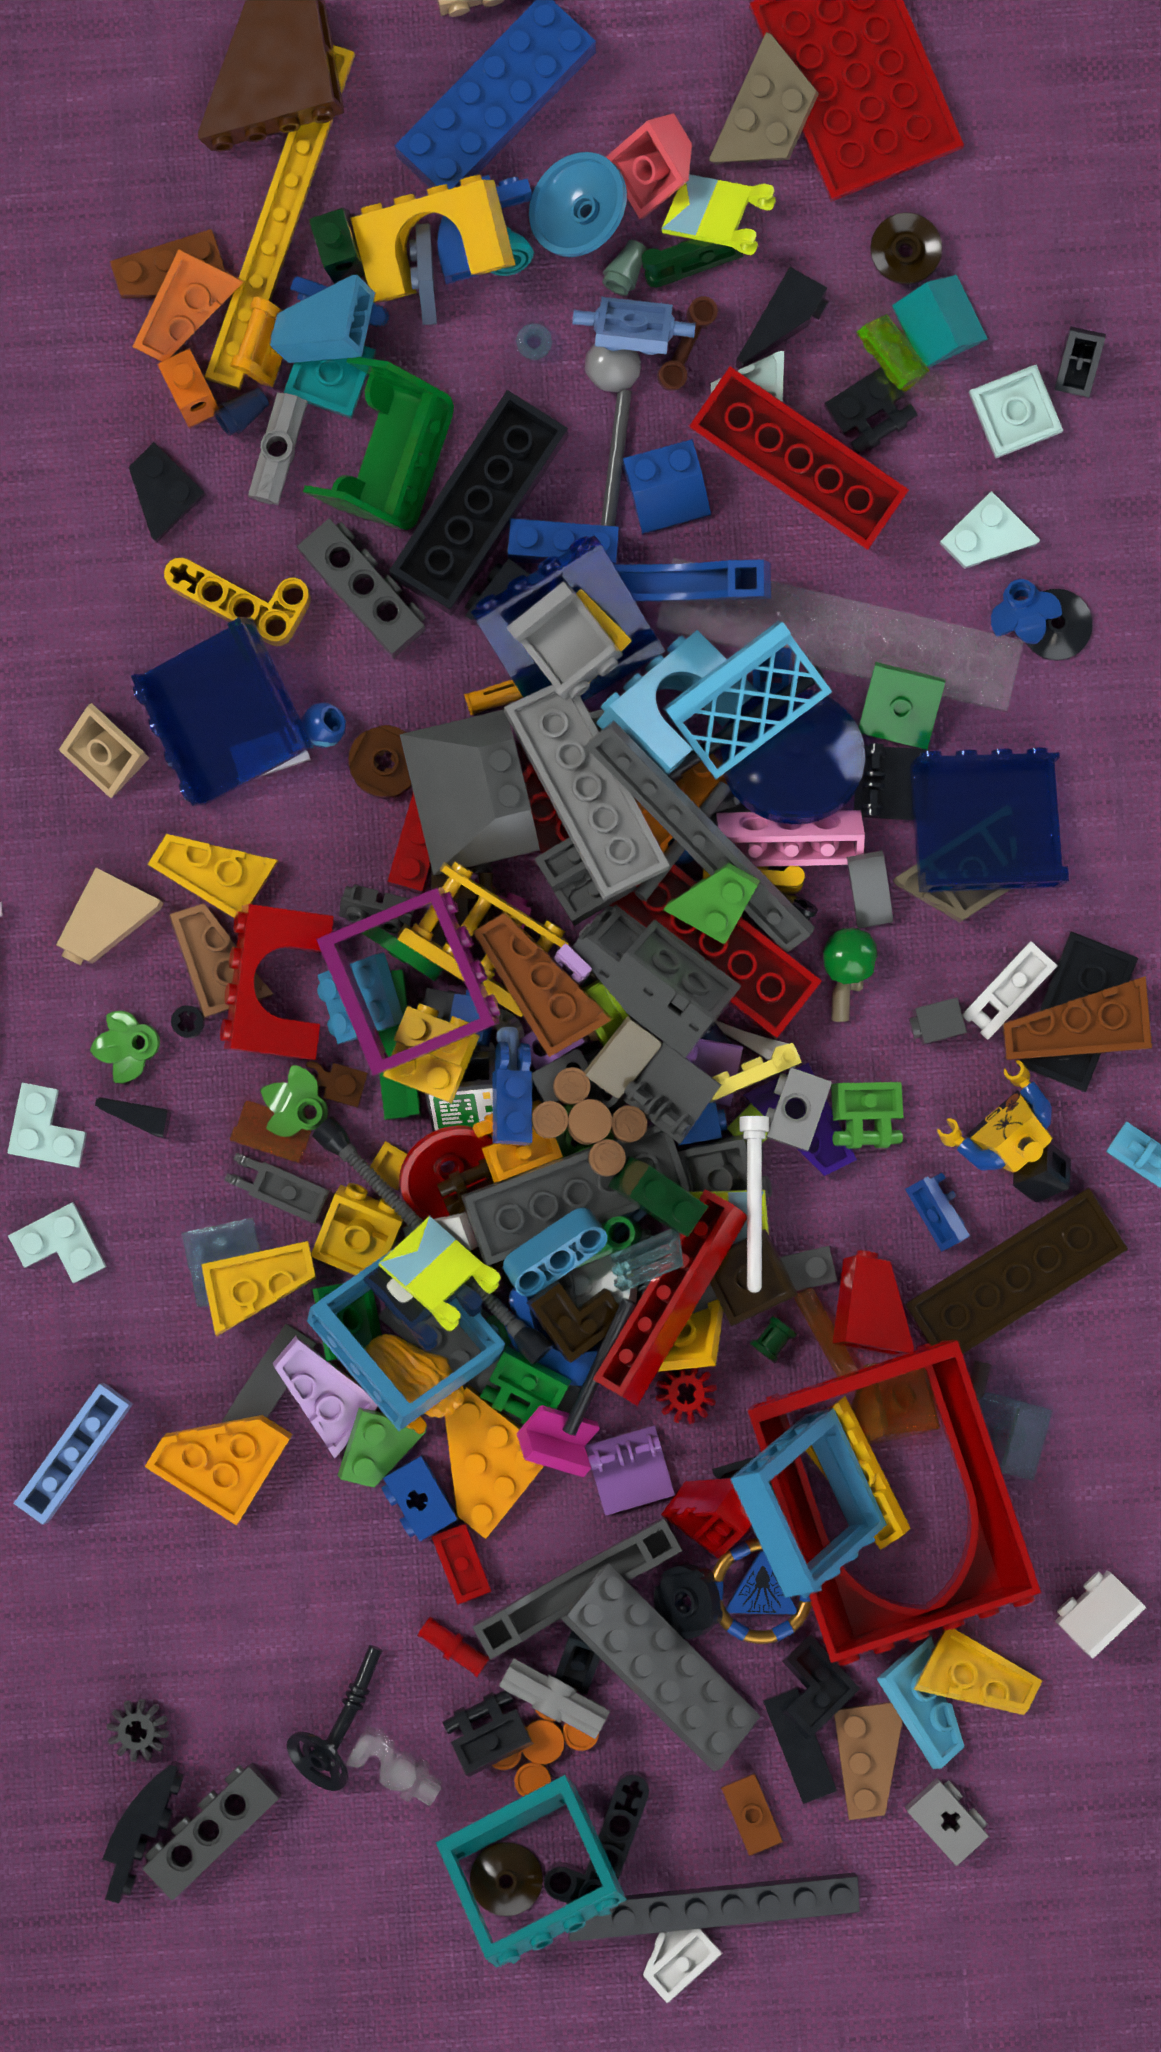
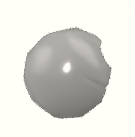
(612, 369)

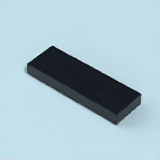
(802, 1755)

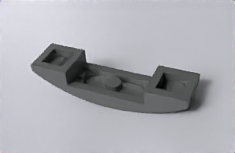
(265, 1384)

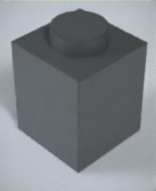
(937, 1021)

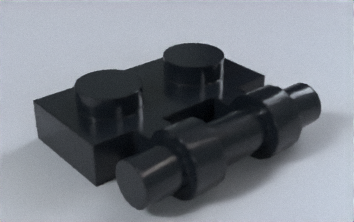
(863, 401)
(492, 1741)

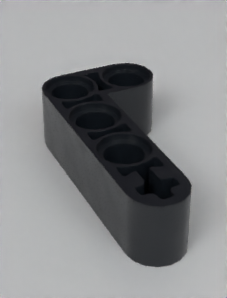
(610, 1840)

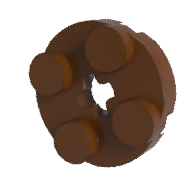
(365, 768)

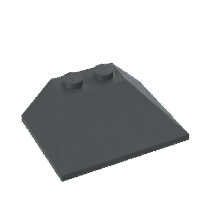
(470, 791)

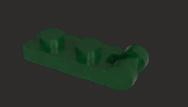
(684, 261)

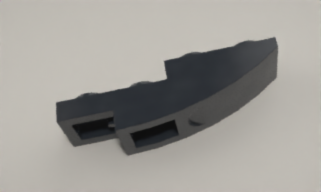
(143, 1816)

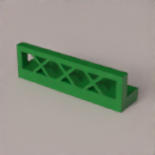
(397, 1099)

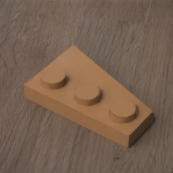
(206, 956)
(867, 1753)

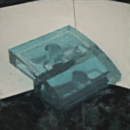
(217, 1244)

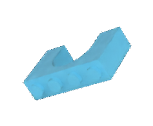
(637, 707)

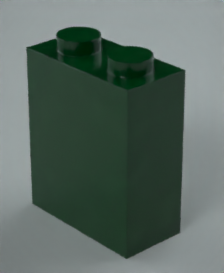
(658, 1196)

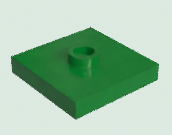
(901, 705)

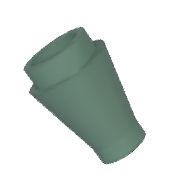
(624, 270)

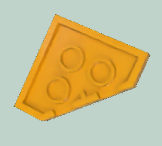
(221, 1462)
(485, 1462)

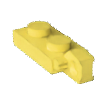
(756, 1071)

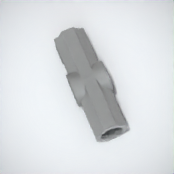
(284, 427)
(554, 1698)

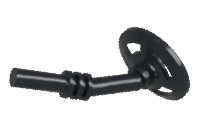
(326, 1751)

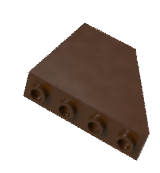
(273, 74)

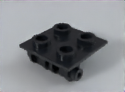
(886, 783)

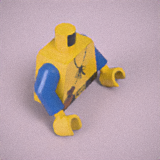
(1011, 1133)

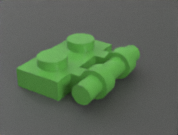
(867, 1102)

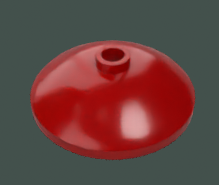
(423, 1168)

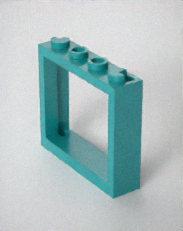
(506, 1821)

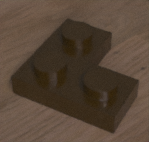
(570, 1327)

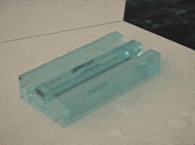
(646, 1254)

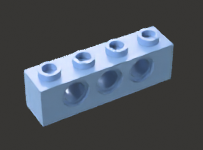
(73, 1453)

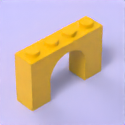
(384, 233)

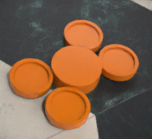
(547, 1747)

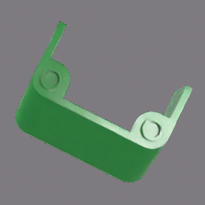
(400, 450)

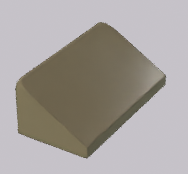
(623, 1057)

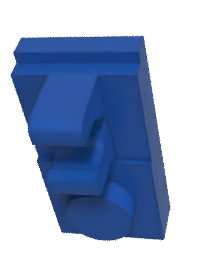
(936, 1212)

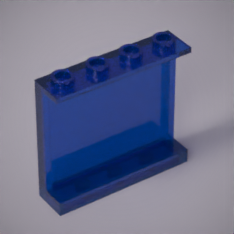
(584, 568)
(221, 713)
(987, 821)

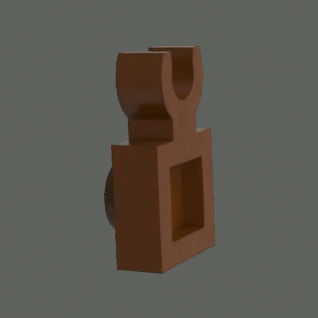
(341, 1084)

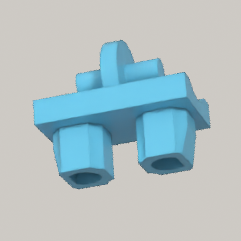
(1137, 1152)

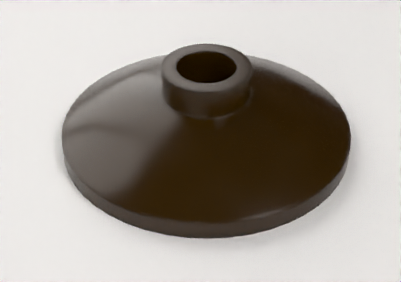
(909, 231)
(511, 1860)

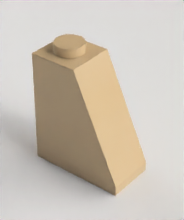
(104, 917)

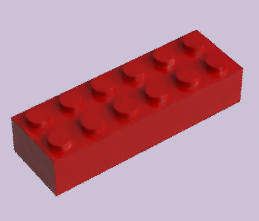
(798, 458)

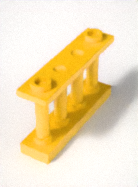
(420, 934)

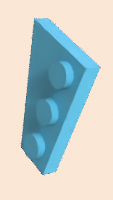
(924, 1714)

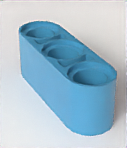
(555, 1252)

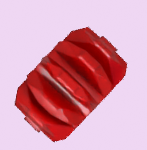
(698, 1393)

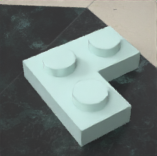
(36, 1136)
(60, 1233)

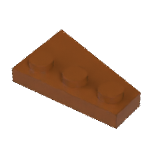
(144, 272)

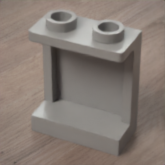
(566, 641)

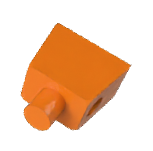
(188, 387)

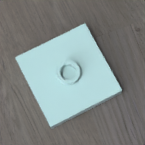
(1015, 411)

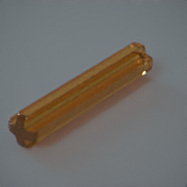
(824, 1331)

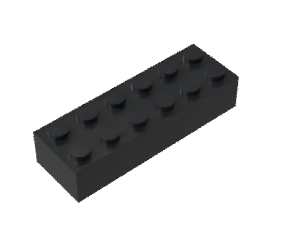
(479, 502)

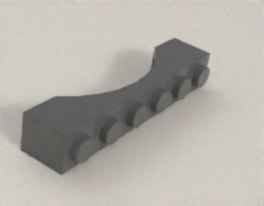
(550, 1601)

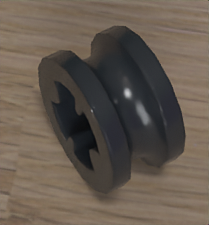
(176, 1021)

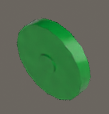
(403, 952)

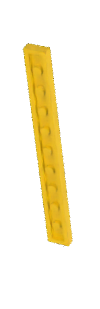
(273, 234)

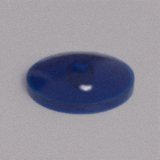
(804, 768)

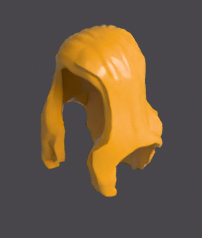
(414, 1374)

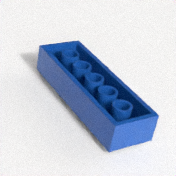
(496, 96)

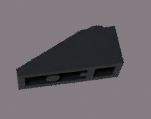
(787, 314)

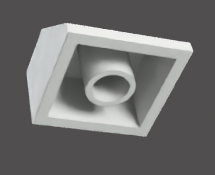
(1098, 1613)

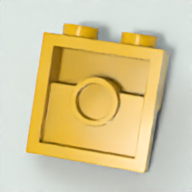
(440, 1070)
(356, 1230)

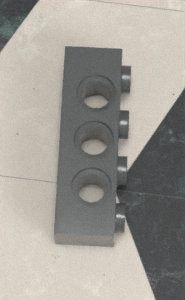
(392, 635)
(176, 1876)

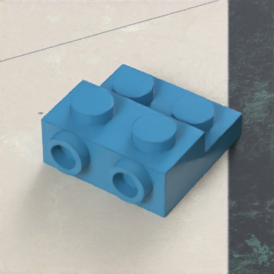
(377, 990)

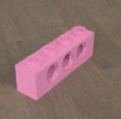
(795, 844)

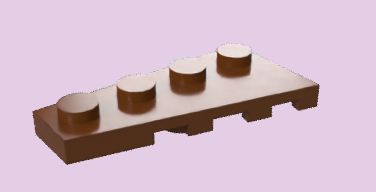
(543, 991)
(1088, 1025)

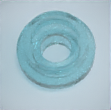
(526, 333)

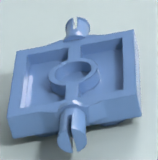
(633, 325)

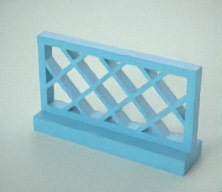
(727, 674)

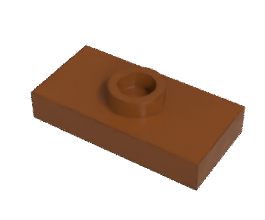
(751, 1814)

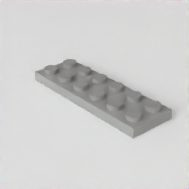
(586, 796)

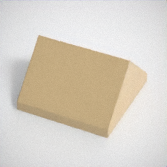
(102, 751)

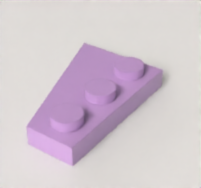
(323, 1392)

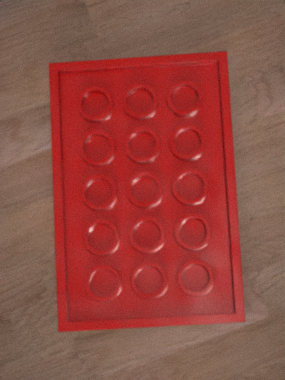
(875, 87)

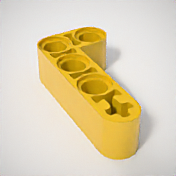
(234, 595)

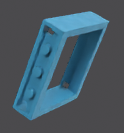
(367, 1372)
(850, 1488)

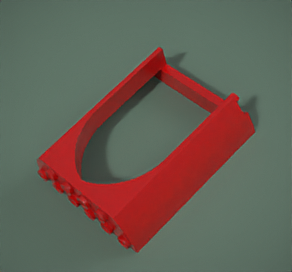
(994, 1557)

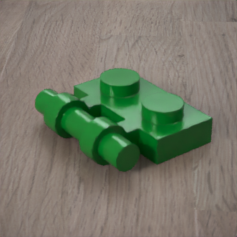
(528, 1381)

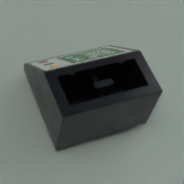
(472, 1098)

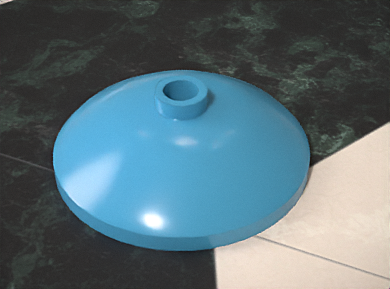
(567, 195)

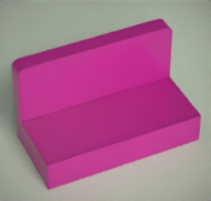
(548, 1445)

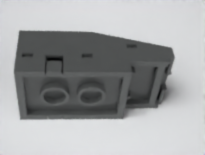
(656, 977)

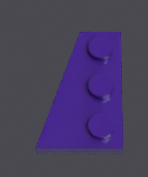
(822, 1151)

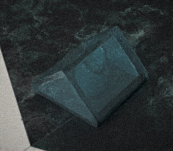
(1015, 1433)

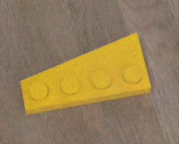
(885, 1498)

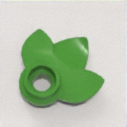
(120, 1045)
(290, 1100)

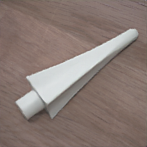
(759, 1044)

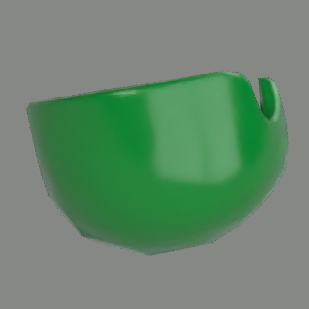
(850, 955)

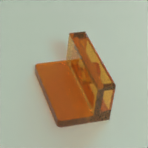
(253, 1133)

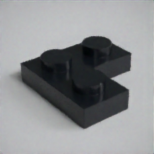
(825, 1683)

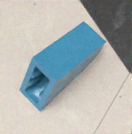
(325, 324)

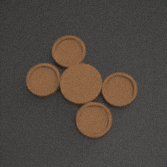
(589, 1122)

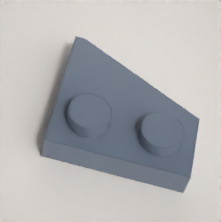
(423, 275)

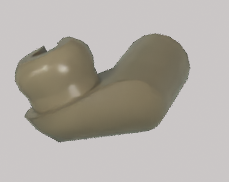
(841, 1000)

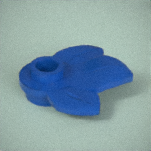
(1024, 616)

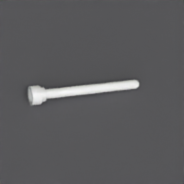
(754, 1131)

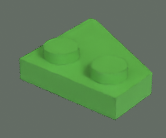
(715, 902)
(374, 1448)

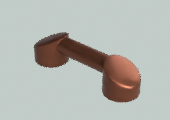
(673, 373)

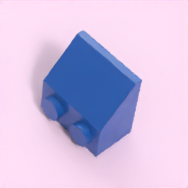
(667, 486)

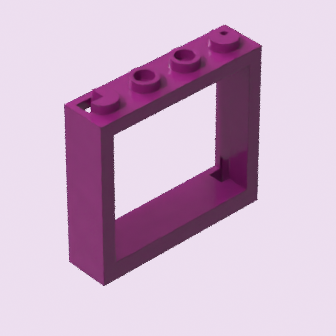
(353, 1000)

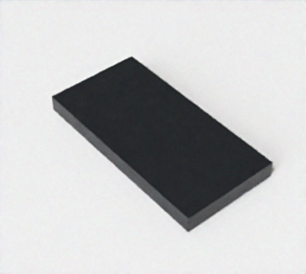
(1081, 971)

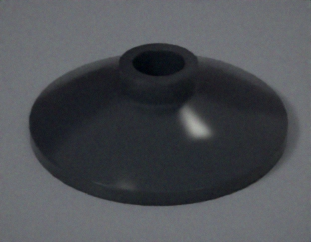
(1073, 637)

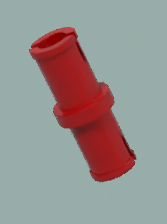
(453, 1646)

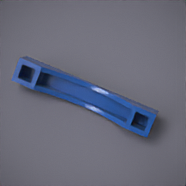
(697, 580)

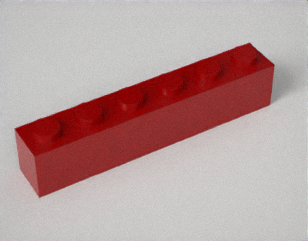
(670, 1302)

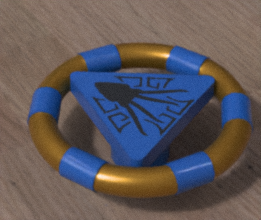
(757, 1594)

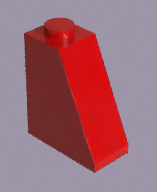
(870, 1307)

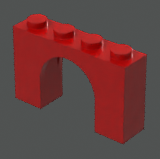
(248, 1023)

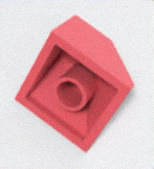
(653, 162)

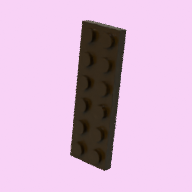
(1018, 1274)

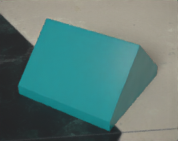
(939, 320)

